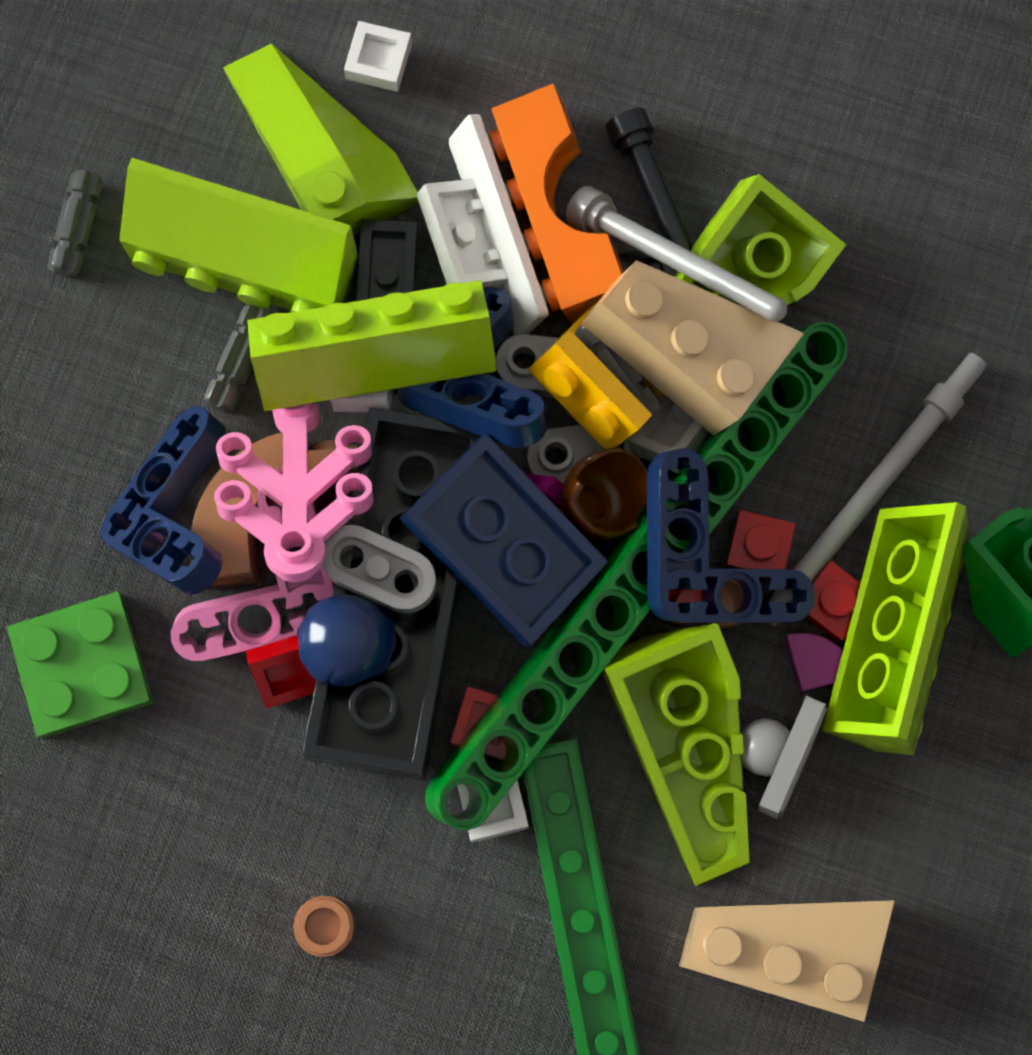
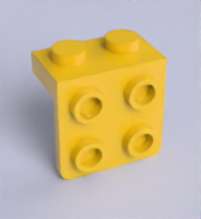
(590, 389)

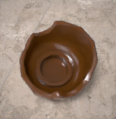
(605, 493)

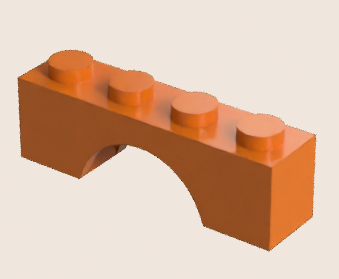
(540, 145)

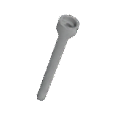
(595, 213)

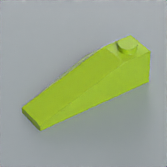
(318, 145)
(767, 242)
(684, 722)

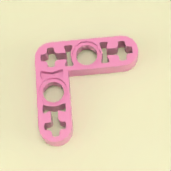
(209, 614)

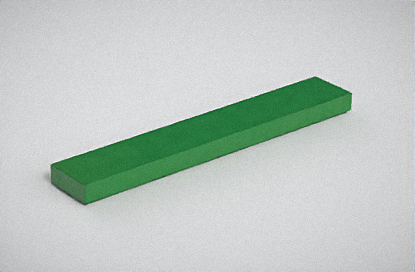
(579, 902)

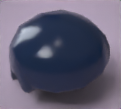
(346, 640)

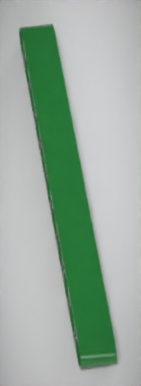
(615, 582)

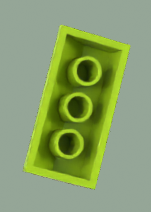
(235, 241)
(371, 345)
(898, 627)

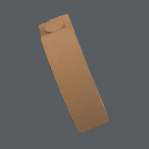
(230, 538)

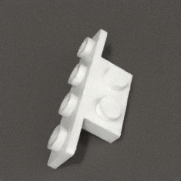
(478, 229)

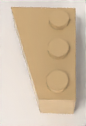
(691, 343)
(794, 951)

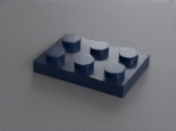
(504, 540)

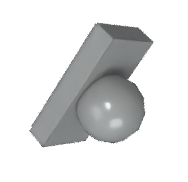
(780, 753)

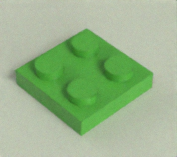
(79, 665)

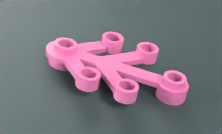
(295, 490)

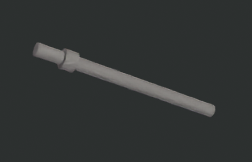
(940, 406)

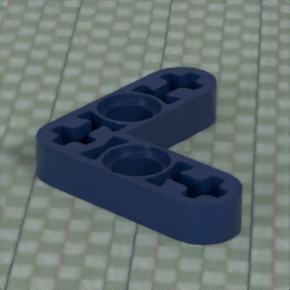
(507, 411)
(144, 513)
(691, 567)

